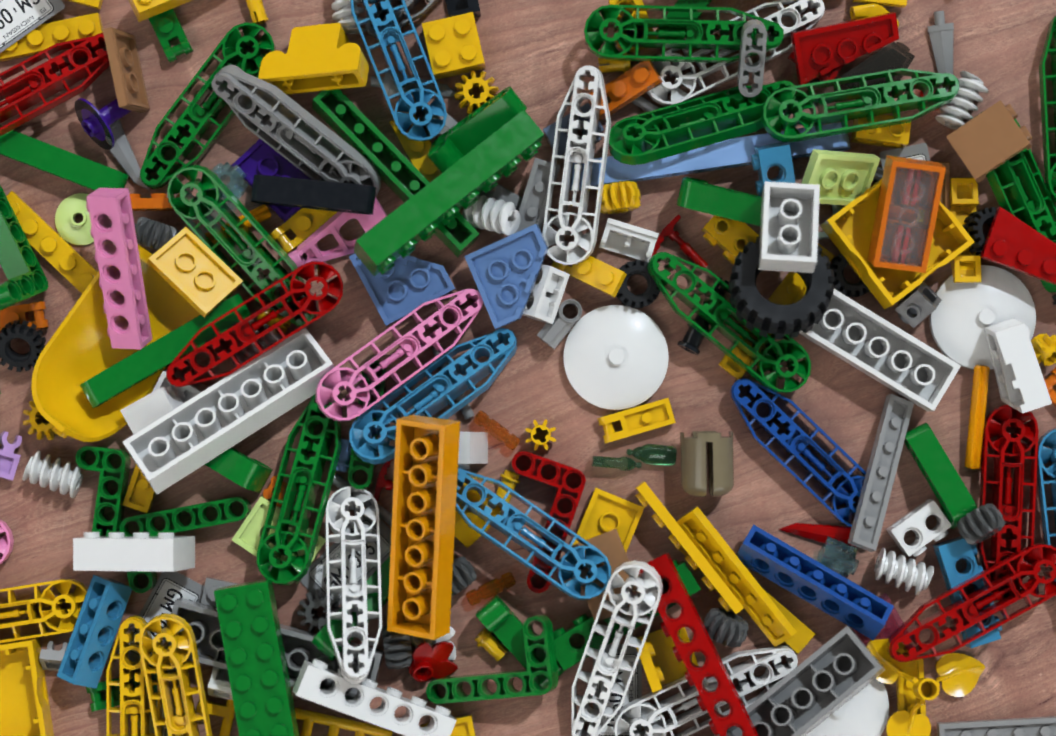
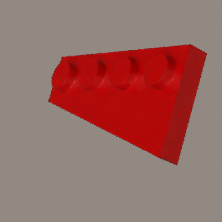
(837, 44)
(1020, 247)

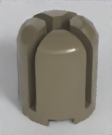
(719, 463)

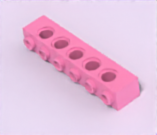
(120, 230)

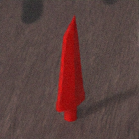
(819, 532)

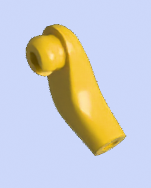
(867, 10)

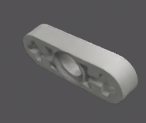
(743, 76)

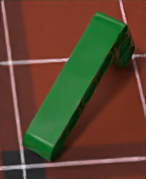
(17, 260)
(173, 524)
(504, 680)

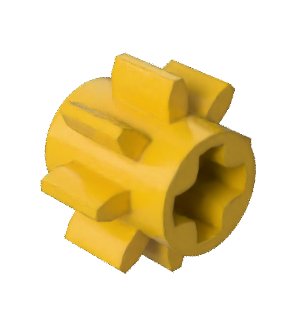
(1045, 348)
(543, 427)

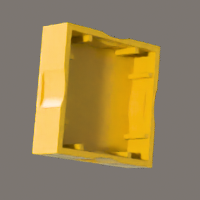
(852, 234)
(23, 690)

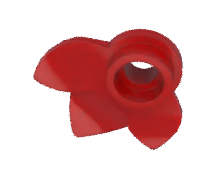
(432, 661)

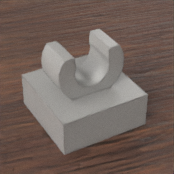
(50, 658)

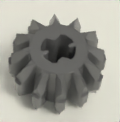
(153, 233)
(981, 524)
(462, 575)
(314, 603)
(726, 627)
(396, 649)

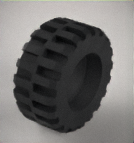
(774, 317)

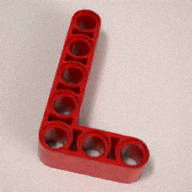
(563, 491)

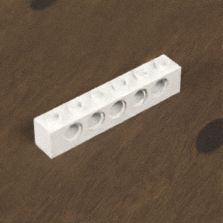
(314, 672)

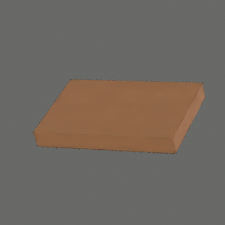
(126, 70)
(611, 546)

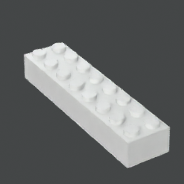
(229, 411)

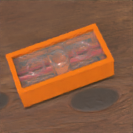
(906, 214)

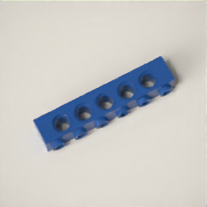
(814, 582)

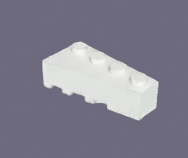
(133, 552)

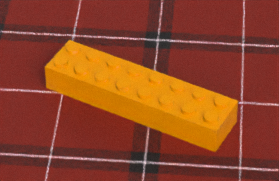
(423, 526)

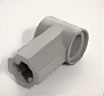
(554, 333)

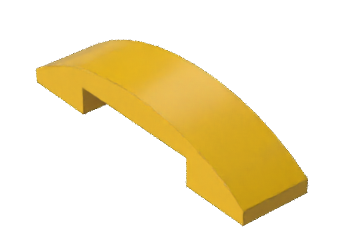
(963, 201)

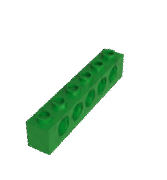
(569, 655)

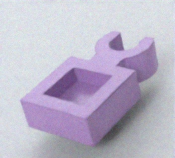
(8, 459)

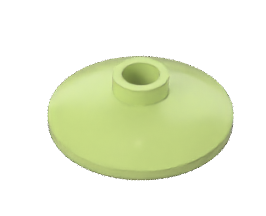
(65, 221)

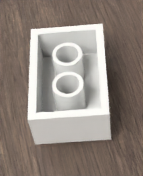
(789, 227)

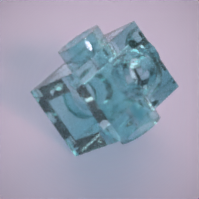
(237, 183)
(838, 557)

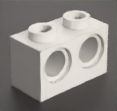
(546, 294)
(915, 521)

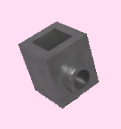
(918, 305)

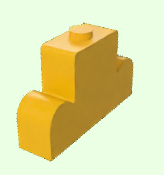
(316, 60)

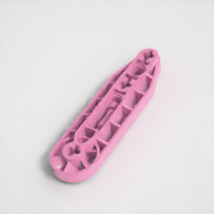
(411, 344)

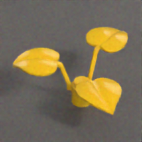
(957, 678)

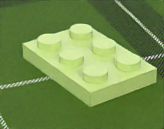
(840, 175)
(250, 531)

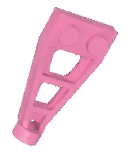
(333, 226)

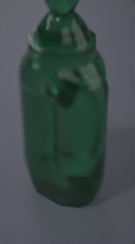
(655, 454)
(621, 463)

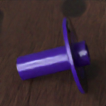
(97, 122)

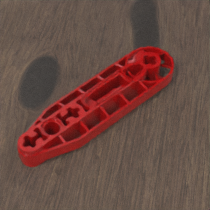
(47, 83)
(243, 334)
(1012, 515)
(966, 614)

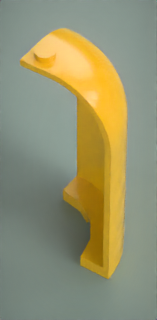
(83, 350)

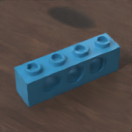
(773, 155)
(947, 555)
(94, 632)

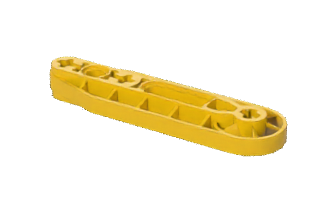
(57, 618)
(166, 658)
(131, 700)

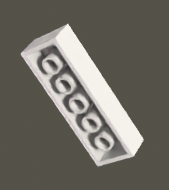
(883, 352)

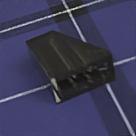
(886, 58)

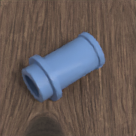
(343, 462)

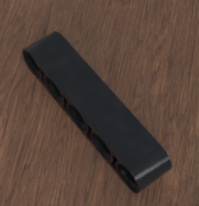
(313, 194)

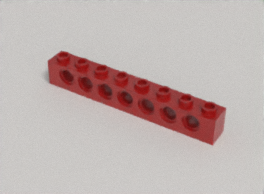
(700, 643)

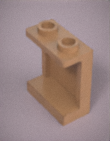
(989, 140)

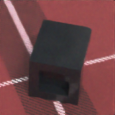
(459, 7)

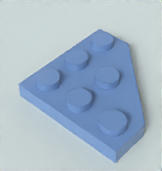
(507, 273)
(404, 286)

